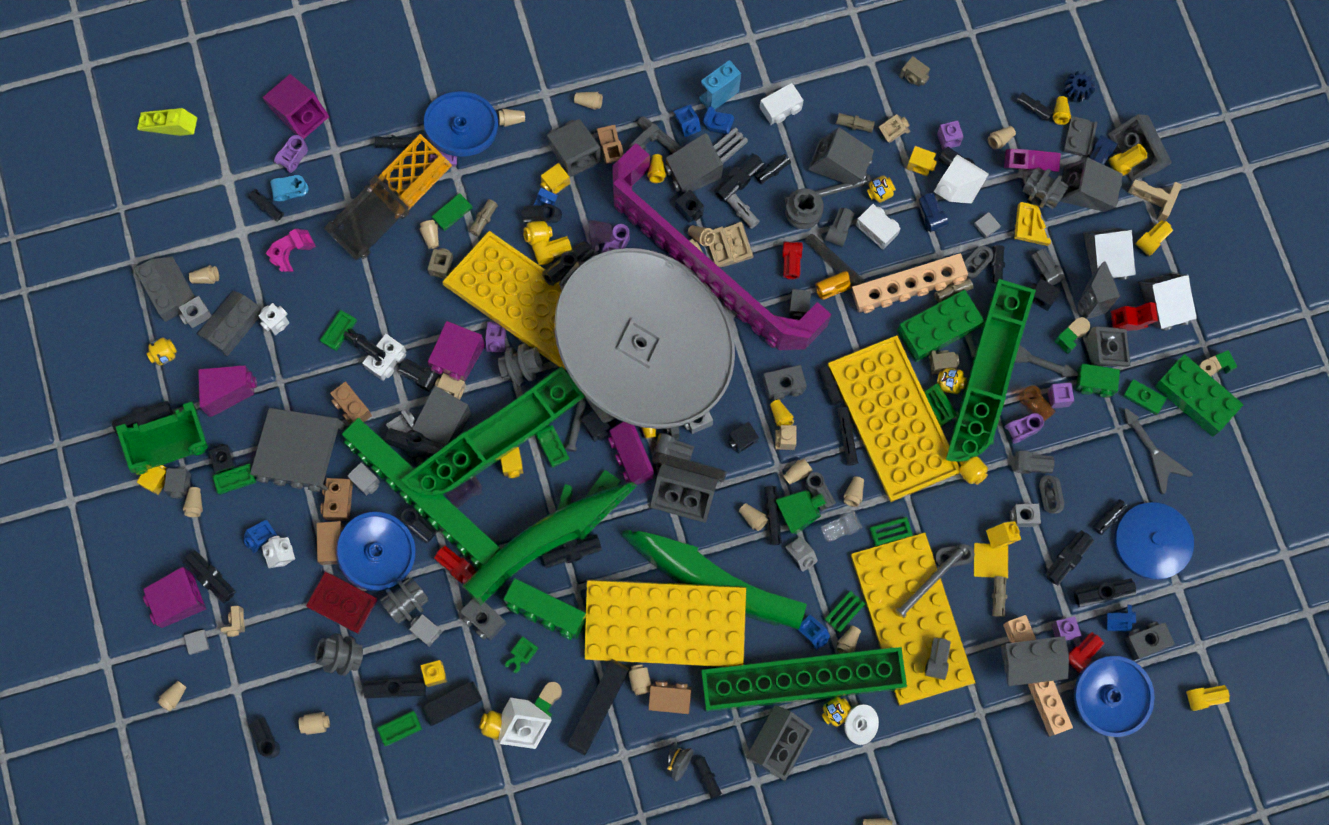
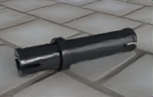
(361, 342)
(847, 436)
(773, 515)

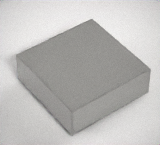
(987, 225)
(196, 642)

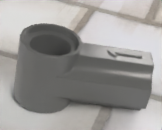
(839, 230)
(1048, 270)
(669, 445)
(1027, 463)
(822, 488)
(937, 663)

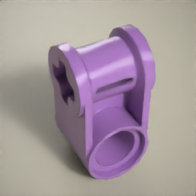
(289, 156)
(618, 243)
(1021, 428)

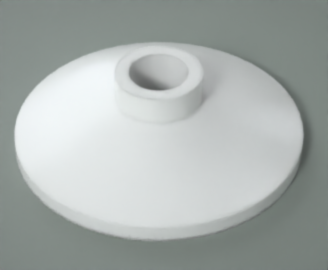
(861, 724)

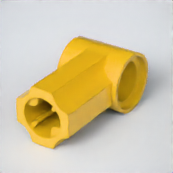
(1125, 161)
(1151, 240)
(547, 251)
(1203, 698)

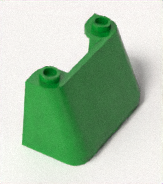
(163, 440)

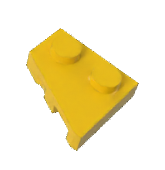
(1030, 225)

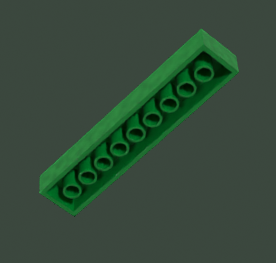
(437, 508)
(804, 679)

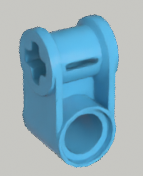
(286, 188)

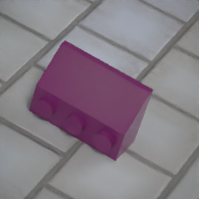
(630, 453)

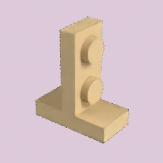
(1156, 196)

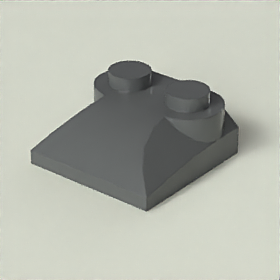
(1108, 347)

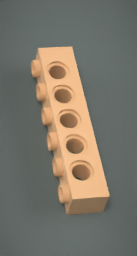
(953, 264)
(1044, 693)

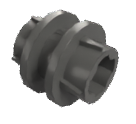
(1045, 188)
(800, 199)
(520, 364)
(404, 600)
(339, 654)

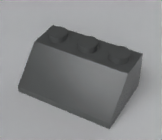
(1141, 131)
(165, 286)
(1098, 294)
(230, 322)
(683, 493)
(1035, 661)
(780, 742)

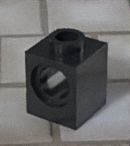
(686, 200)
(1045, 294)
(595, 427)
(743, 437)
(217, 452)

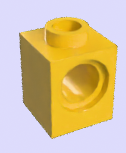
(921, 161)
(555, 179)
(512, 464)
(154, 479)
(1003, 534)
(434, 673)

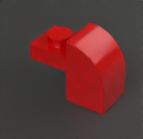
(1134, 318)

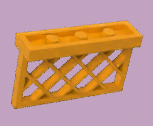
(419, 184)

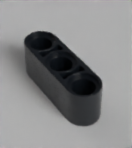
(452, 703)

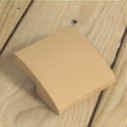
(730, 245)

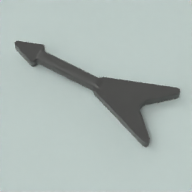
(1024, 356)
(1162, 462)

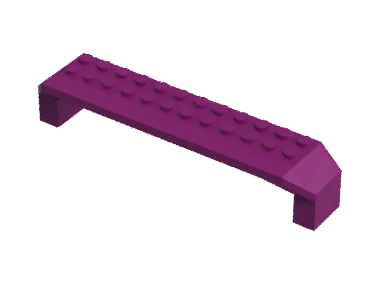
(778, 331)

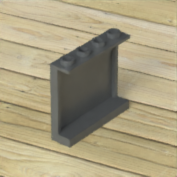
(295, 449)

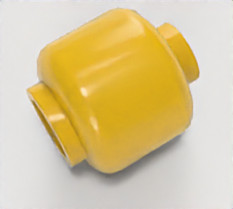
(537, 232)
(973, 470)
(491, 724)

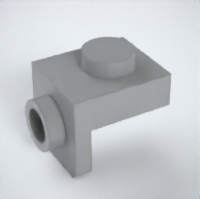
(403, 423)
(802, 553)

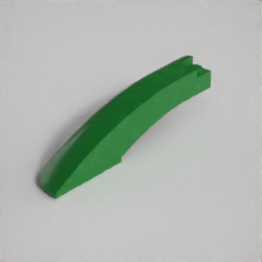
(990, 371)
(496, 436)
(546, 534)
(688, 566)

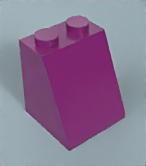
(296, 106)
(456, 351)
(224, 388)
(173, 598)

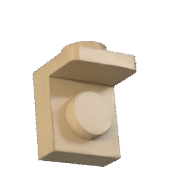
(894, 127)
(236, 618)

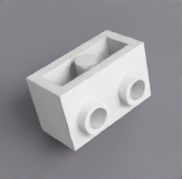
(781, 104)
(878, 226)
(394, 354)

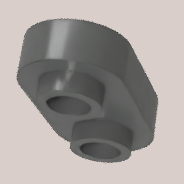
(648, 135)
(976, 262)
(1051, 495)
(948, 551)

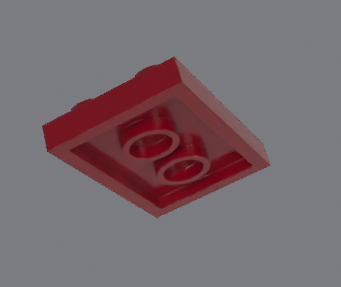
(342, 602)

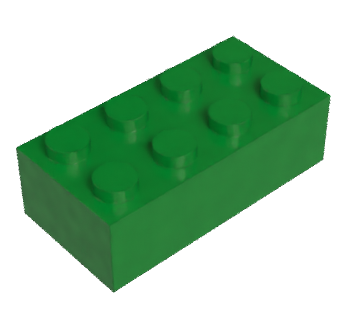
(940, 325)
(1198, 395)
(545, 609)

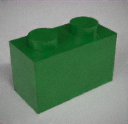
(1097, 380)

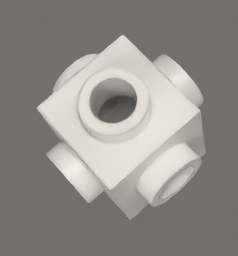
(273, 319)
(278, 552)

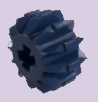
(1079, 86)

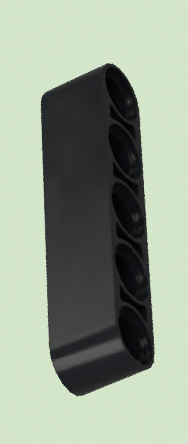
(598, 707)

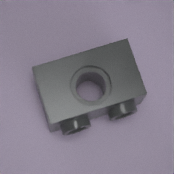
(792, 375)
(490, 627)
(1160, 640)

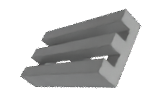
(738, 136)

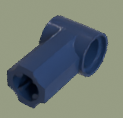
(1103, 149)
(934, 217)

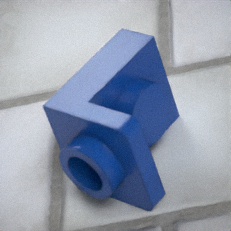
(688, 120)
(718, 121)
(545, 197)
(258, 535)
(1121, 621)
(814, 632)

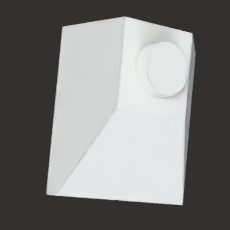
(961, 181)
(522, 724)

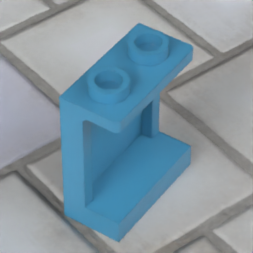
(721, 85)

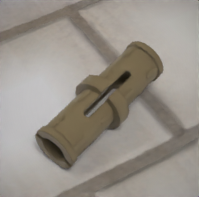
(855, 122)
(483, 217)
(953, 289)
(999, 596)

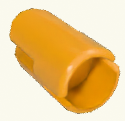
(833, 285)

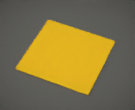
(990, 561)

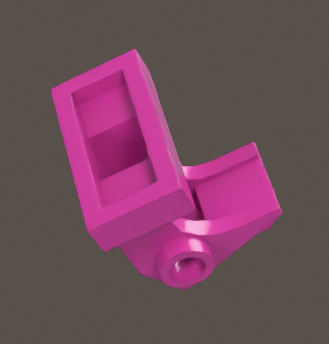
(296, 239)

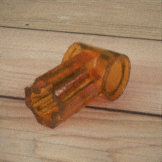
(1038, 404)

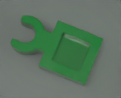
(523, 652)

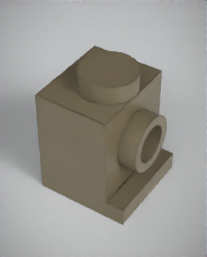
(915, 72)
(437, 257)
(943, 360)

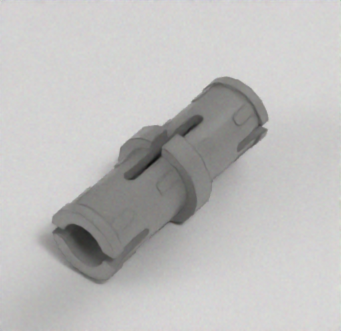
(743, 211)

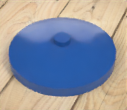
(460, 123)
(1154, 541)
(375, 551)
(1114, 696)

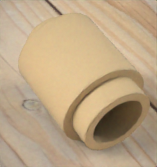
(639, 680)
(314, 723)

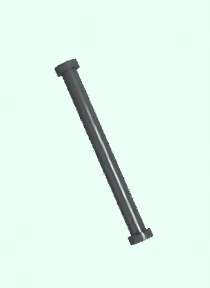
(839, 188)
(576, 426)
(931, 581)

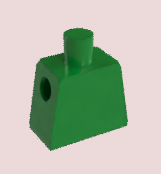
(800, 509)

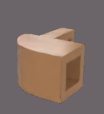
(610, 144)

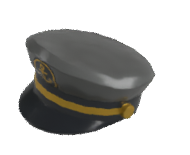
(678, 761)

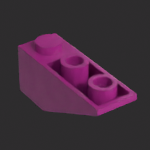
(1032, 159)

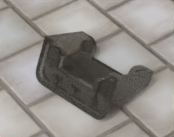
(368, 217)

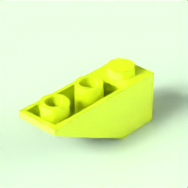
(168, 121)

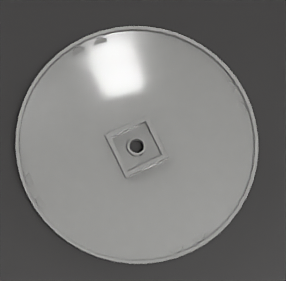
(675, 315)

